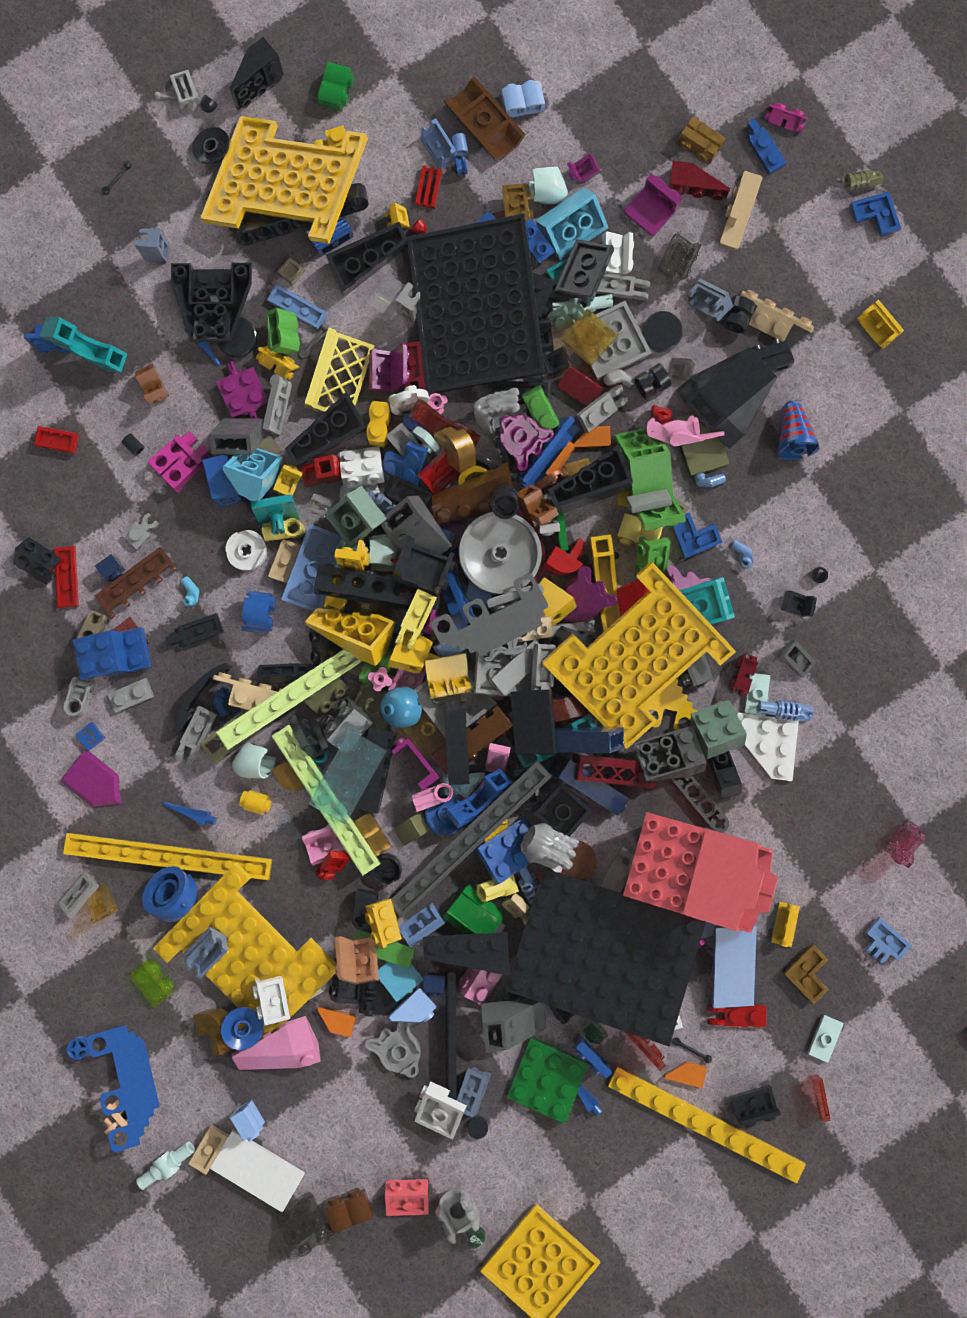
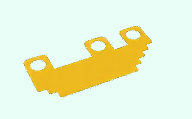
(671, 699)

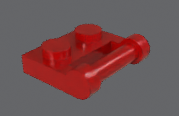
(438, 473)

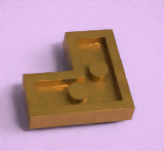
(802, 973)

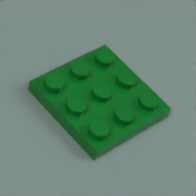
(548, 1080)

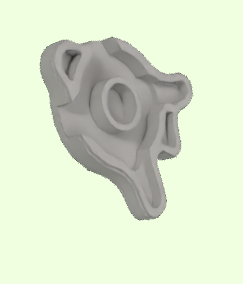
(397, 1049)

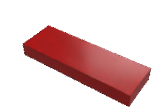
(66, 577)

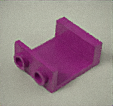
(431, 778)

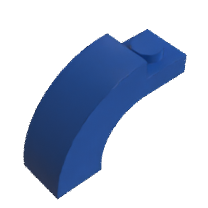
(470, 808)

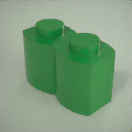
(335, 86)

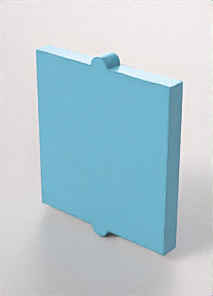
(398, 979)

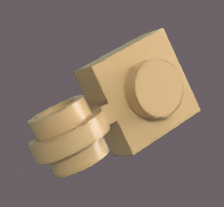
(516, 907)

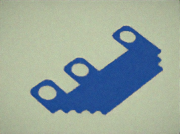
(137, 1087)

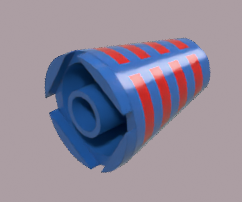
(795, 433)

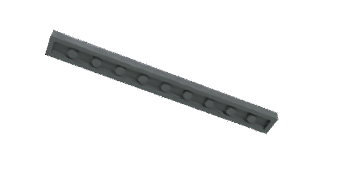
(470, 838)

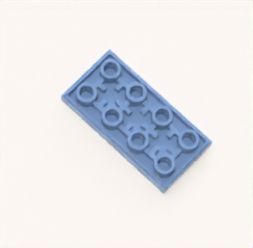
(733, 967)

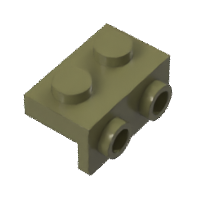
(327, 696)

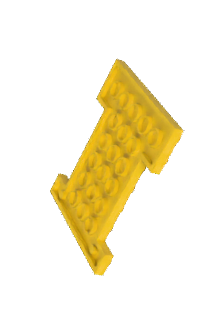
(283, 178)
(637, 656)
(253, 948)

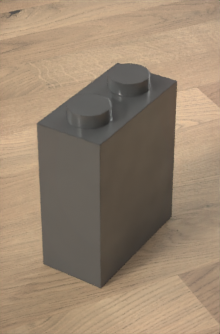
(237, 436)

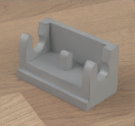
(407, 303)

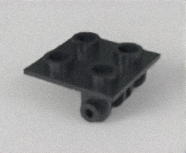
(377, 1000)

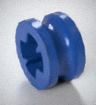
(460, 165)

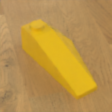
(358, 634)

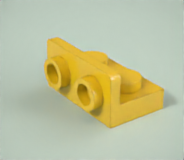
(355, 559)
(383, 923)

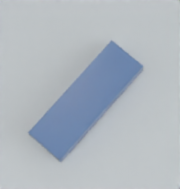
(304, 310)

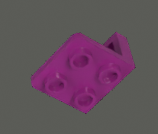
(653, 205)
(388, 369)

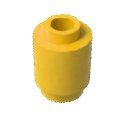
(255, 802)

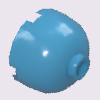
(400, 707)

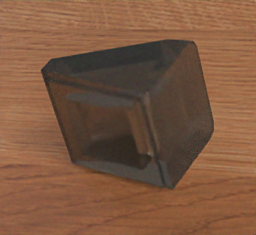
(681, 369)

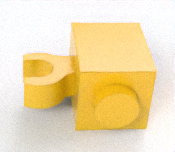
(334, 137)

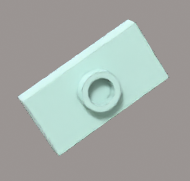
(428, 441)
(758, 691)
(825, 1038)

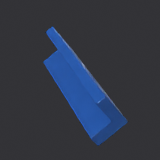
(549, 452)
(455, 599)

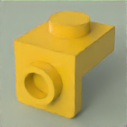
(287, 480)

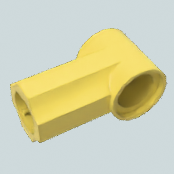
(268, 536)
(489, 890)

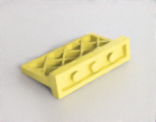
(324, 365)

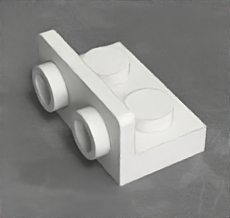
(621, 259)
(271, 999)

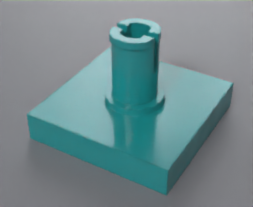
(275, 511)

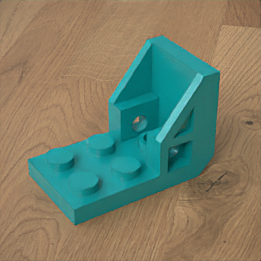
(710, 600)

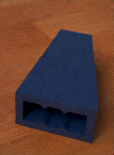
(589, 739)
(598, 792)

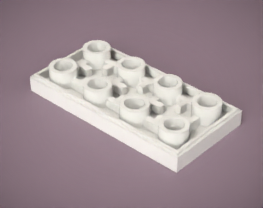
(257, 1171)

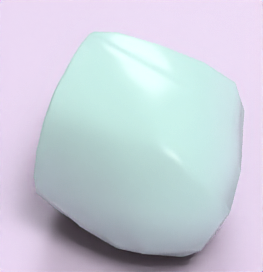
(547, 186)
(381, 552)
(253, 762)

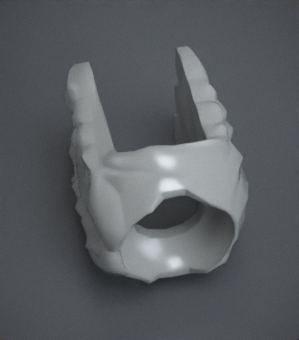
(493, 407)
(548, 847)
(453, 1225)

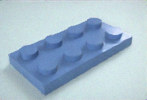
(316, 549)

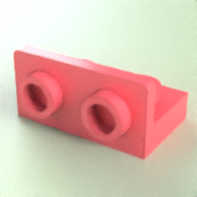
(406, 1197)

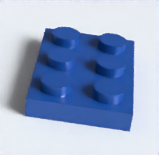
(503, 852)

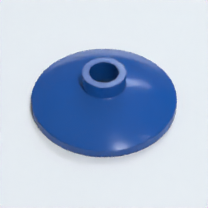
(243, 1038)

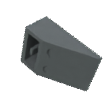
(415, 520)
(671, 755)
(511, 1022)

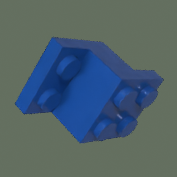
(112, 653)

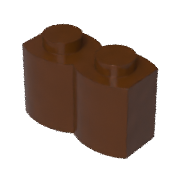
(348, 1210)

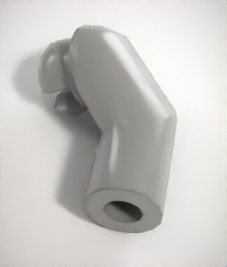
(618, 376)

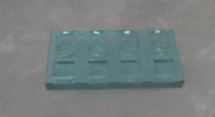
(347, 777)

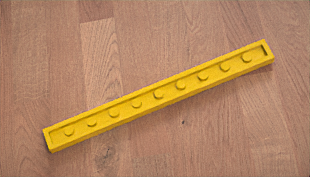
(164, 855)
(706, 1124)

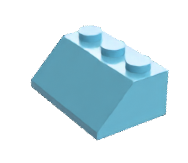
(572, 219)
(253, 473)

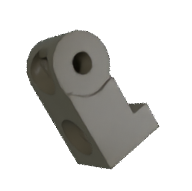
(94, 624)

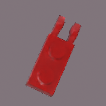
(740, 1016)

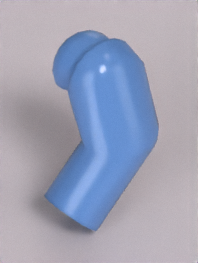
(712, 481)
(745, 554)

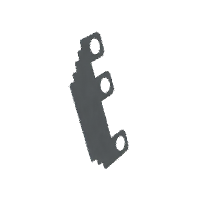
(499, 628)

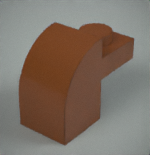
(151, 384)
(535, 507)

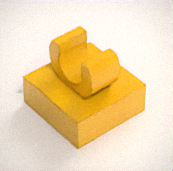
(398, 214)

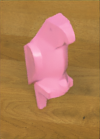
(678, 431)

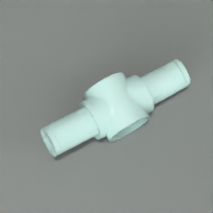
(598, 303)
(166, 1165)

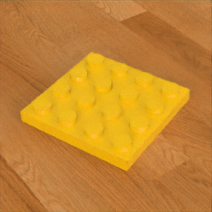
(540, 1265)

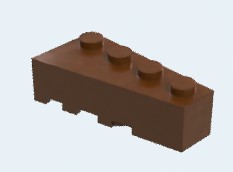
(469, 498)
(479, 735)

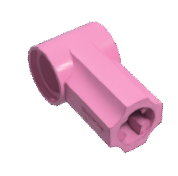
(430, 798)

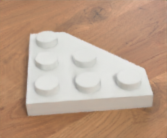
(771, 743)

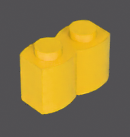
(379, 421)

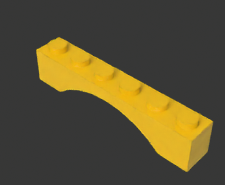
(604, 570)

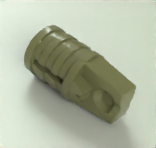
(862, 180)

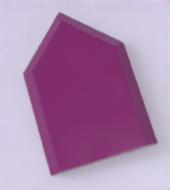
(93, 781)

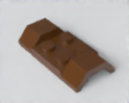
(485, 120)

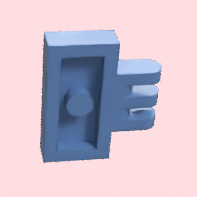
(885, 942)

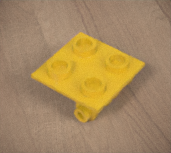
(447, 676)

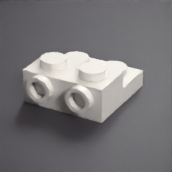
(361, 467)
(438, 1110)

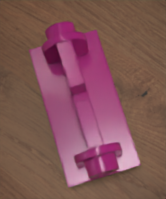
(793, 118)

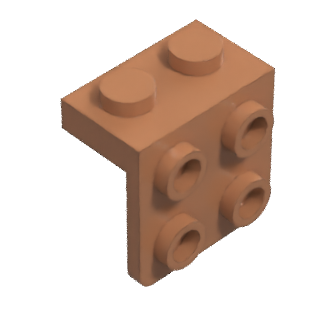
(356, 960)

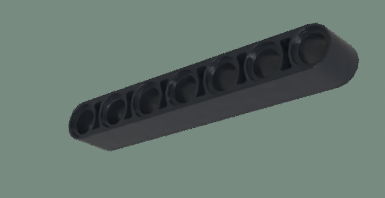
(265, 227)

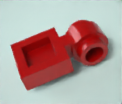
(332, 862)

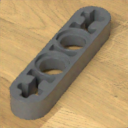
(696, 802)

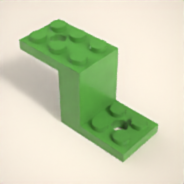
(651, 471)

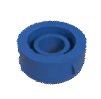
(170, 894)

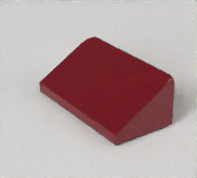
(579, 386)

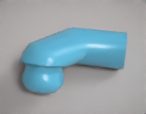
(192, 592)

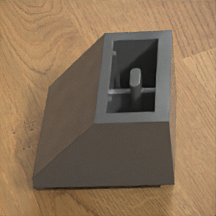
(697, 673)
(345, 717)

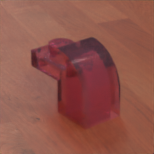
(905, 843)

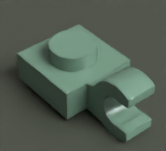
(564, 318)

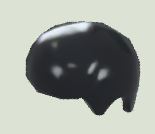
(387, 861)

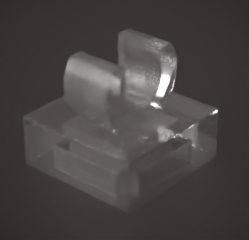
(320, 505)

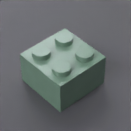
(355, 516)
(718, 729)

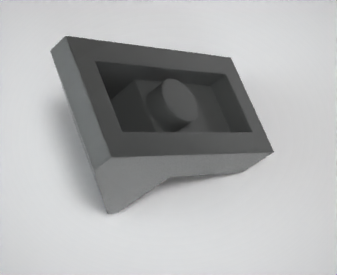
(797, 658)

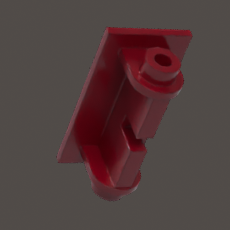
(744, 666)

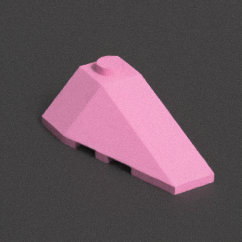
(288, 1047)

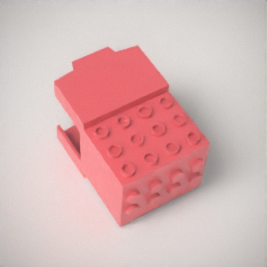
(701, 873)

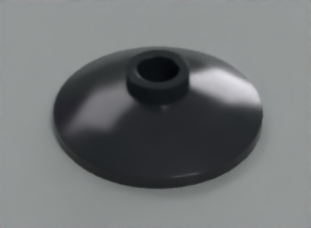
(207, 140)

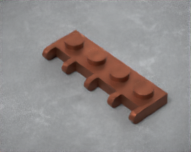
(134, 580)

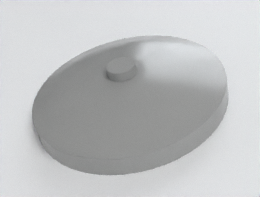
(499, 552)

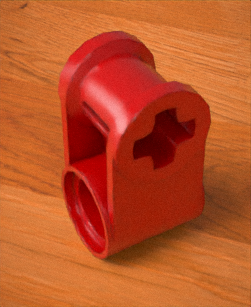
(661, 414)

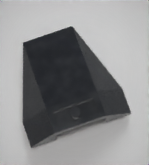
(211, 299)
(729, 394)

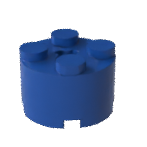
(257, 612)

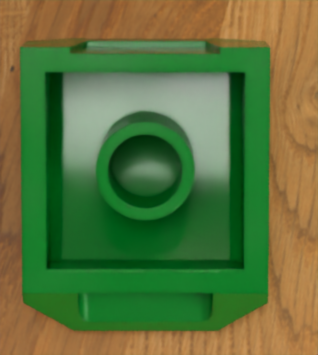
(472, 915)

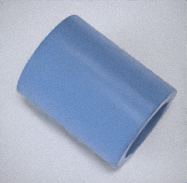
(460, 144)

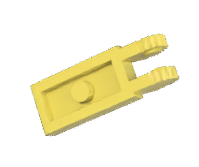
(416, 616)

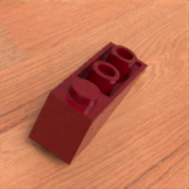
(690, 179)

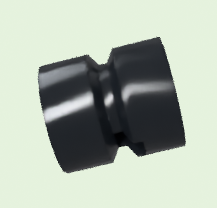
(738, 316)
(653, 381)
(504, 501)

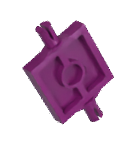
(242, 392)

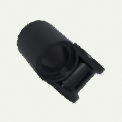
(362, 899)

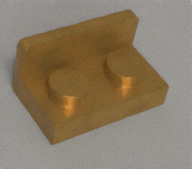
(516, 200)

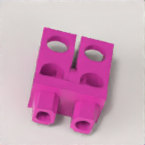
(178, 462)

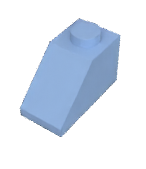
(413, 1009)

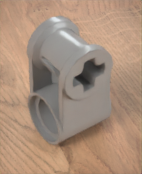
(78, 695)

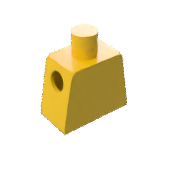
(559, 601)
(413, 659)

